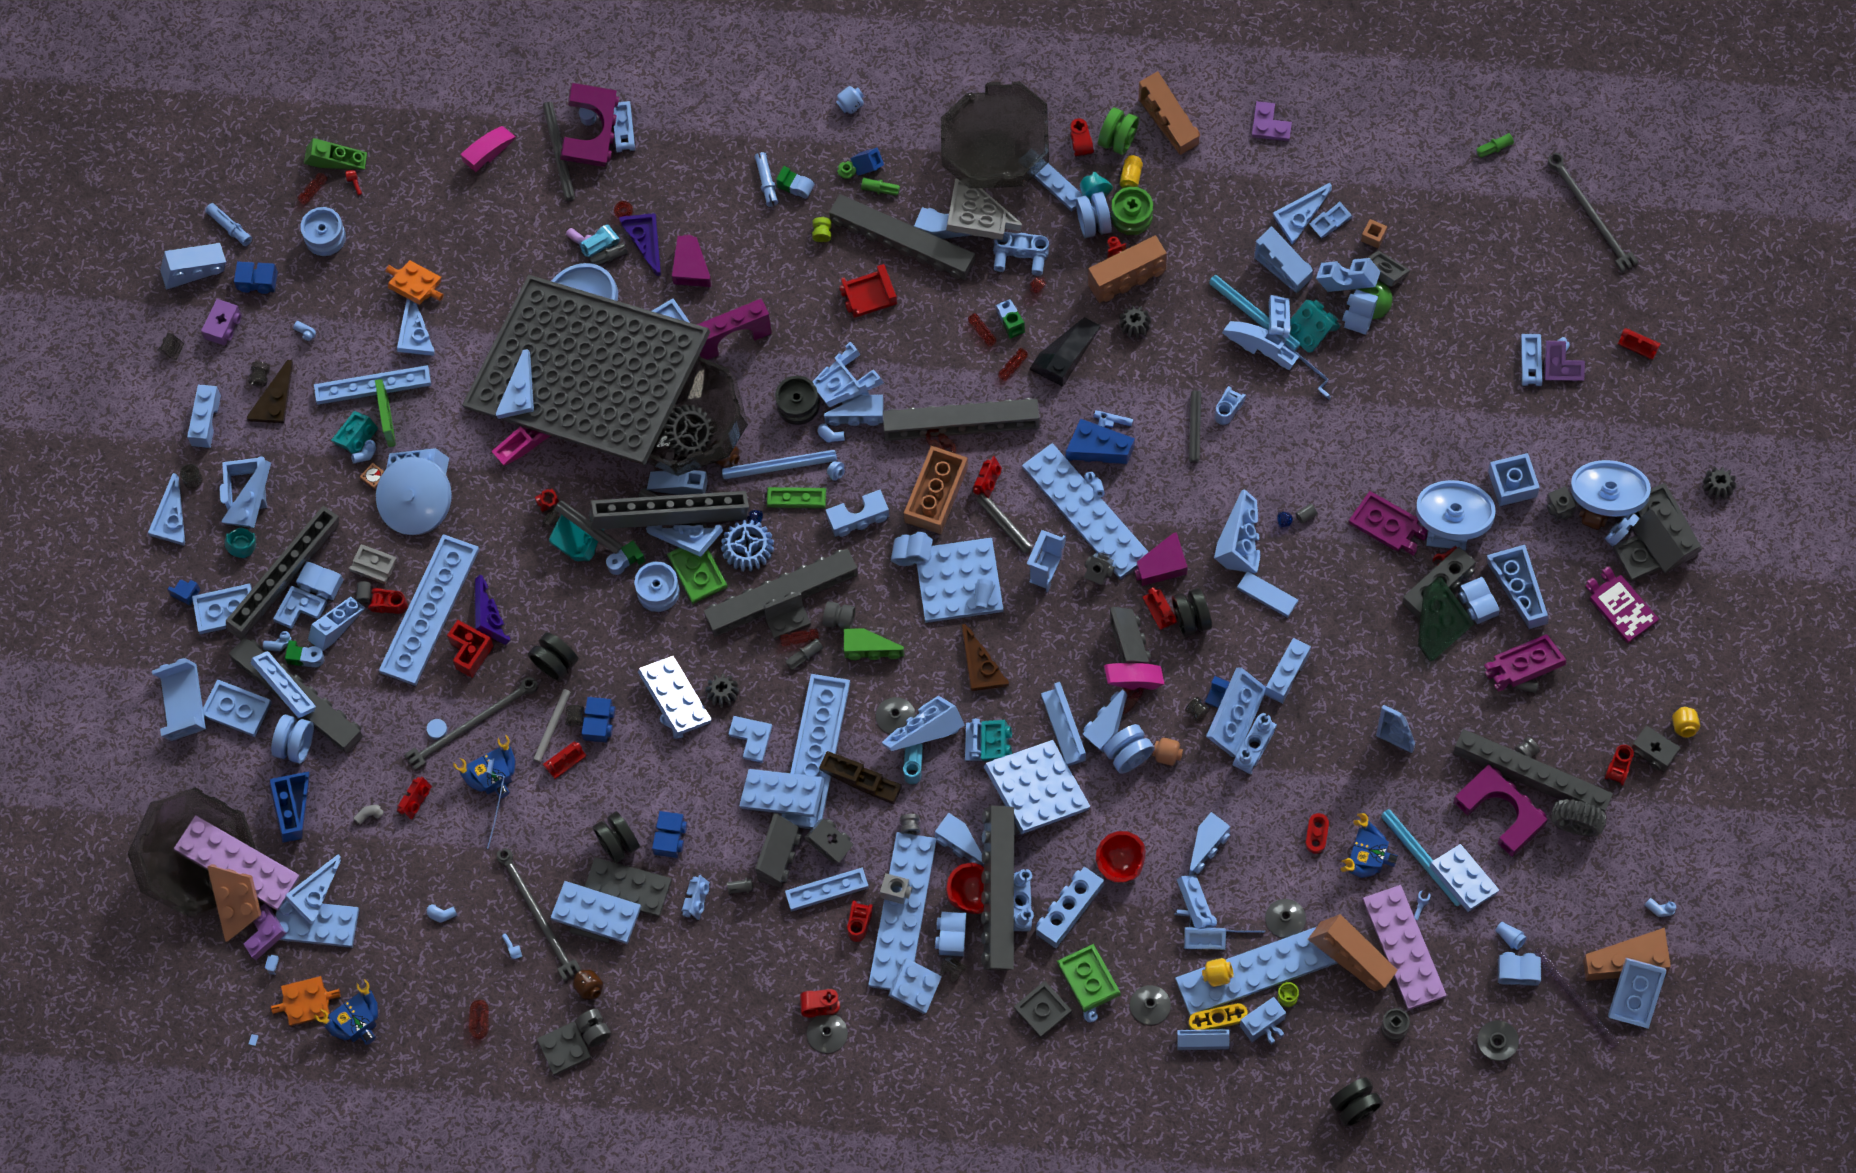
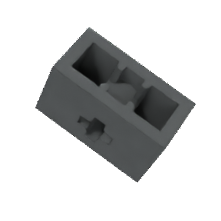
(1649, 740)
(819, 839)

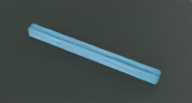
(1247, 307)
(1415, 848)

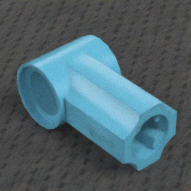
(603, 239)
(913, 761)

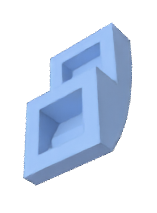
(1331, 220)

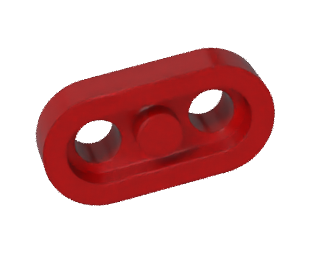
(1317, 834)

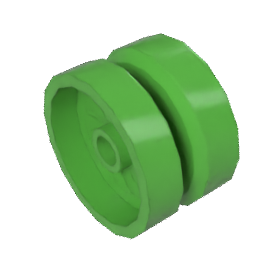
(1118, 131)
(1132, 210)

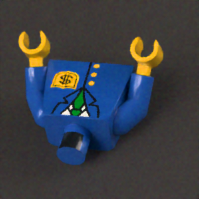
(478, 777)
(1368, 851)
(354, 1017)

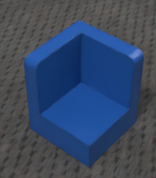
(867, 161)
(184, 591)
(1217, 692)

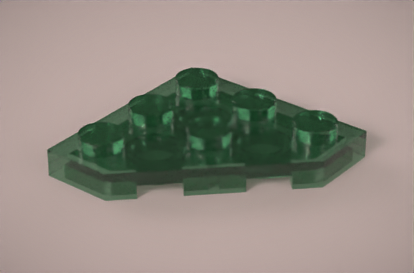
(1441, 619)

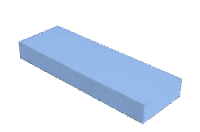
(1267, 594)

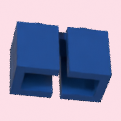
(252, 279)
(597, 723)
(668, 838)

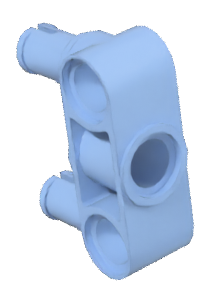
(1021, 246)
(1260, 732)
(1022, 914)

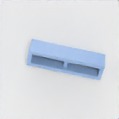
(1202, 1039)

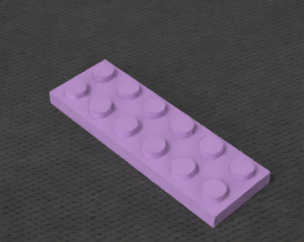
(210, 845)
(1404, 947)

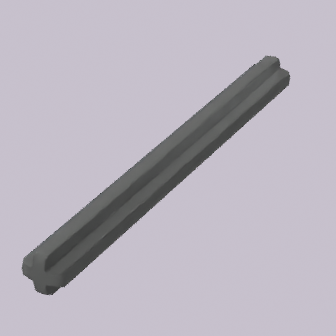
(557, 145)

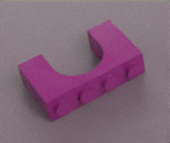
(602, 103)
(750, 316)
(1491, 784)

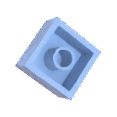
(1513, 479)

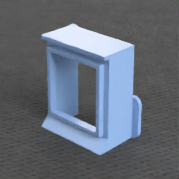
(238, 468)
(1043, 571)

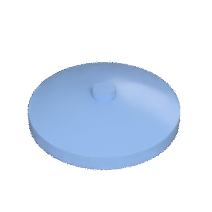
(590, 279)
(1610, 488)
(413, 496)
(1455, 510)

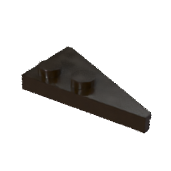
(273, 402)

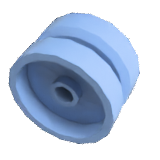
(1093, 216)
(323, 231)
(657, 586)
(292, 739)
(1128, 748)

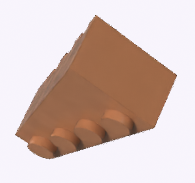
(1167, 113)
(1353, 952)
(1609, 961)

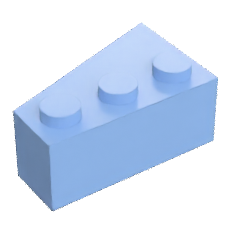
(1282, 260)
(191, 264)

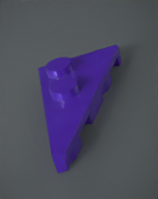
(644, 234)
(486, 613)

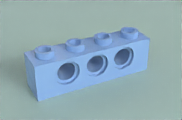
(1081, 879)

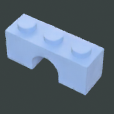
(1361, 274)
(205, 405)
(843, 521)
(1287, 669)

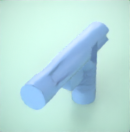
(1111, 419)

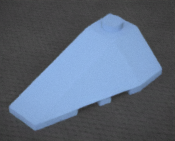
(1237, 542)
(934, 721)
(1395, 729)

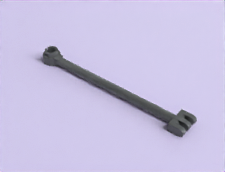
(1623, 259)
(420, 756)
(566, 965)

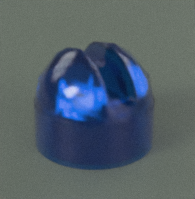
(755, 515)
(1284, 519)

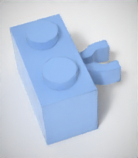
(1263, 1020)

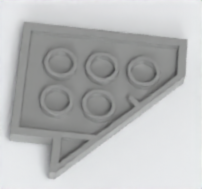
(978, 214)

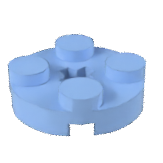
(1619, 530)

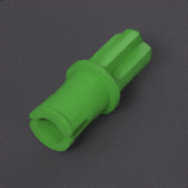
(1495, 145)
(880, 187)

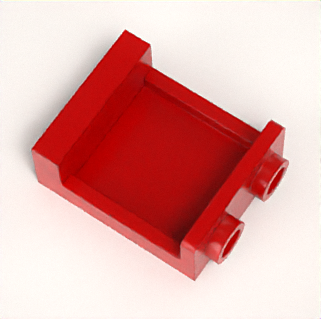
(868, 292)

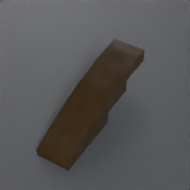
(861, 778)

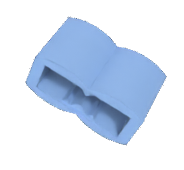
(1360, 311)
(911, 549)
(319, 581)
(1479, 600)
(952, 933)
(1519, 969)

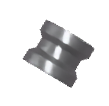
(1528, 747)
(910, 824)

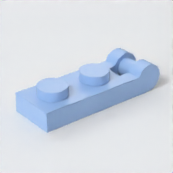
(624, 127)
(1279, 316)
(1531, 359)
(1196, 902)

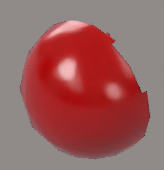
(1121, 856)
(965, 888)

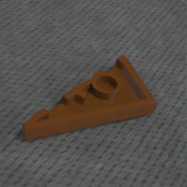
(981, 669)

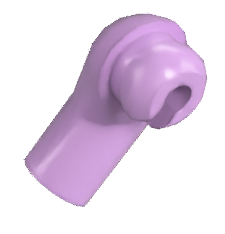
(575, 236)

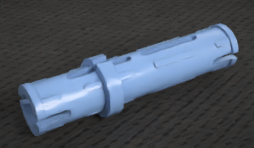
(768, 186)
(234, 229)

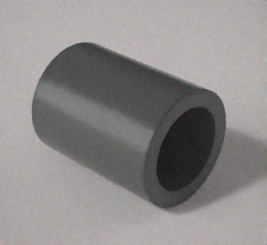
(1306, 513)
(363, 592)

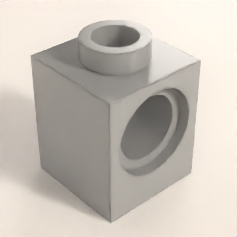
(891, 881)

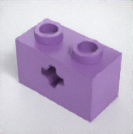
(221, 322)

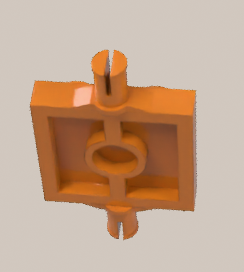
(414, 282)
(305, 1000)

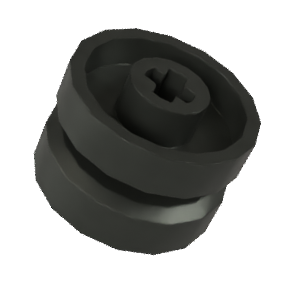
(797, 400)
(1191, 612)
(552, 656)
(618, 835)
(1356, 1102)

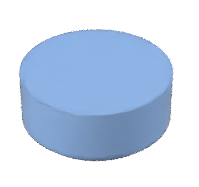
(436, 729)

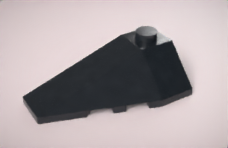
(1064, 353)

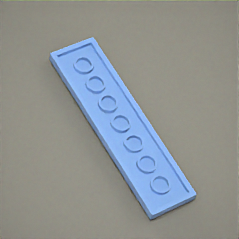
(1084, 510)
(429, 610)
(818, 734)
(902, 922)
(1255, 972)

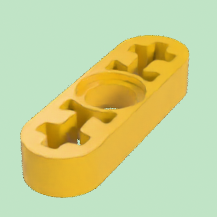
(1222, 1010)

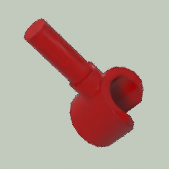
(352, 176)
(1443, 556)

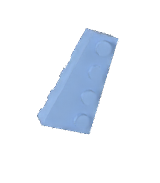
(1519, 582)

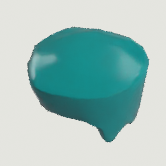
(1094, 184)
(240, 543)

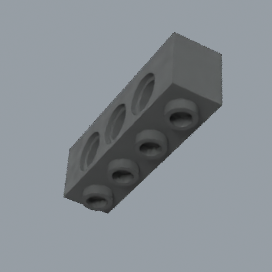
(1457, 560)

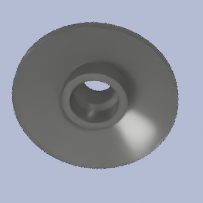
(887, 721)
(1285, 927)
(1150, 1014)
(1502, 1031)
(827, 1042)

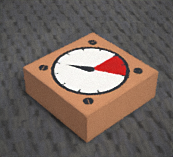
(372, 475)

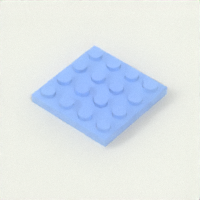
(951, 576)
(1037, 786)

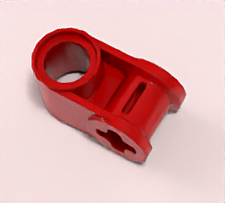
(1081, 139)
(384, 601)
(1619, 768)
(859, 917)
(817, 1003)

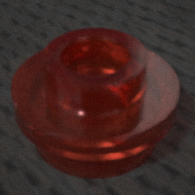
(623, 205)
(1037, 284)

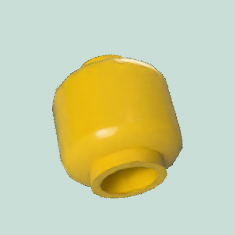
(1686, 722)
(1218, 972)

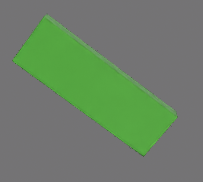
(796, 497)

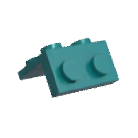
(1312, 324)
(573, 540)

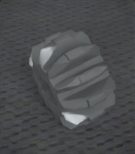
(1140, 326)
(1724, 488)
(728, 693)

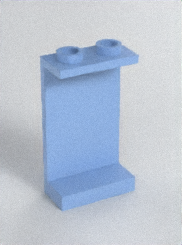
(181, 699)

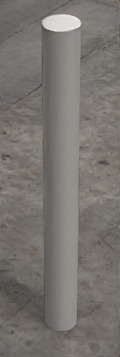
(551, 726)

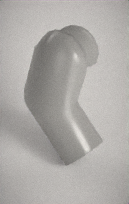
(368, 811)

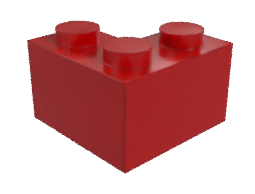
(473, 647)

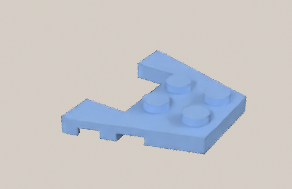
(838, 384)

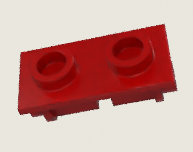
(1115, 246)
(1639, 343)
(988, 476)
(1159, 608)
(565, 759)
(419, 790)

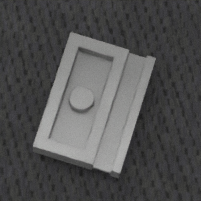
(373, 564)

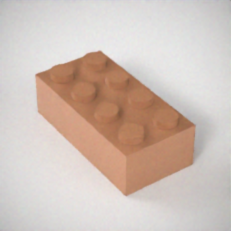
(1127, 269)
(936, 490)

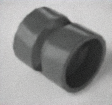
(838, 615)
(1395, 1024)
(594, 1030)

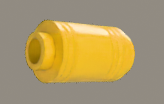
(1131, 172)

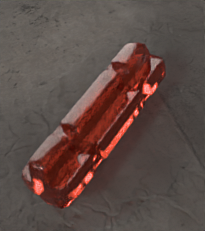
(312, 188)
(982, 329)
(1013, 364)
(799, 637)

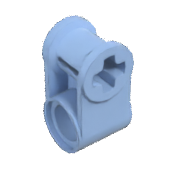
(1230, 403)

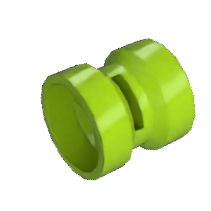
(821, 229)
(1290, 991)

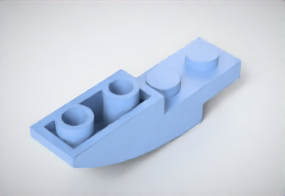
(1255, 337)

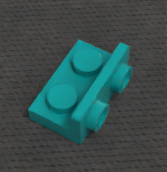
(355, 432)
(995, 740)

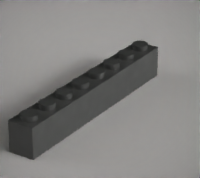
(902, 237)
(961, 419)
(668, 510)
(282, 573)
(806, 579)
(324, 718)
(1529, 771)
(998, 888)

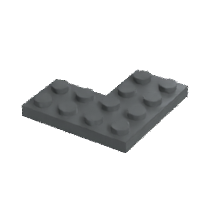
(1632, 553)
(628, 884)

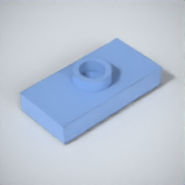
(1204, 938)

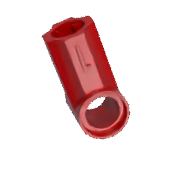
(546, 500)

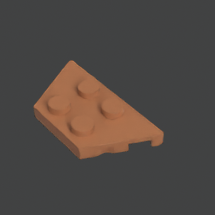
(234, 899)

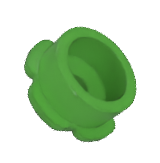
(846, 174)

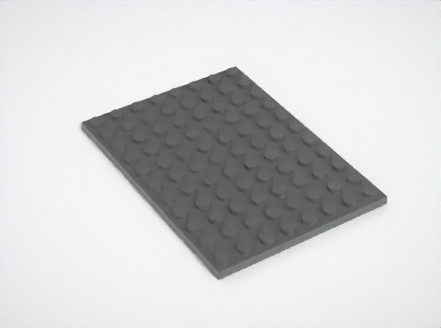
(597, 368)

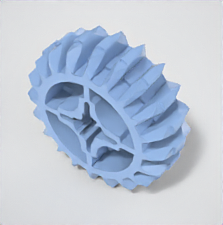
(729, 548)

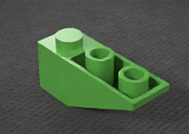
(331, 155)
(864, 643)

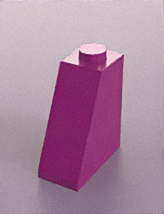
(689, 263)
(1162, 562)

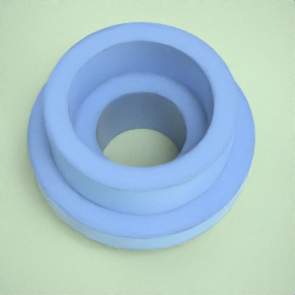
(836, 470)

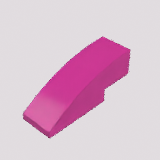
(487, 148)
(518, 444)
(1134, 675)

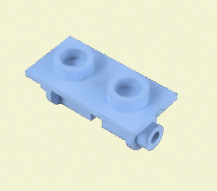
(1437, 541)
(973, 741)
(698, 889)

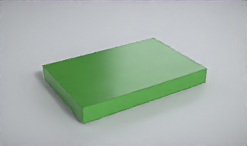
(385, 413)
(697, 574)
(1088, 978)

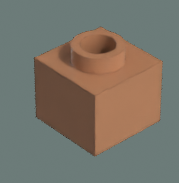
(1374, 228)

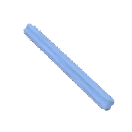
(779, 464)

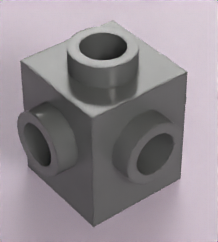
(1561, 504)
(1097, 573)

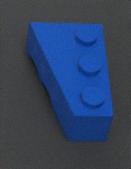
(1099, 443)
(290, 801)

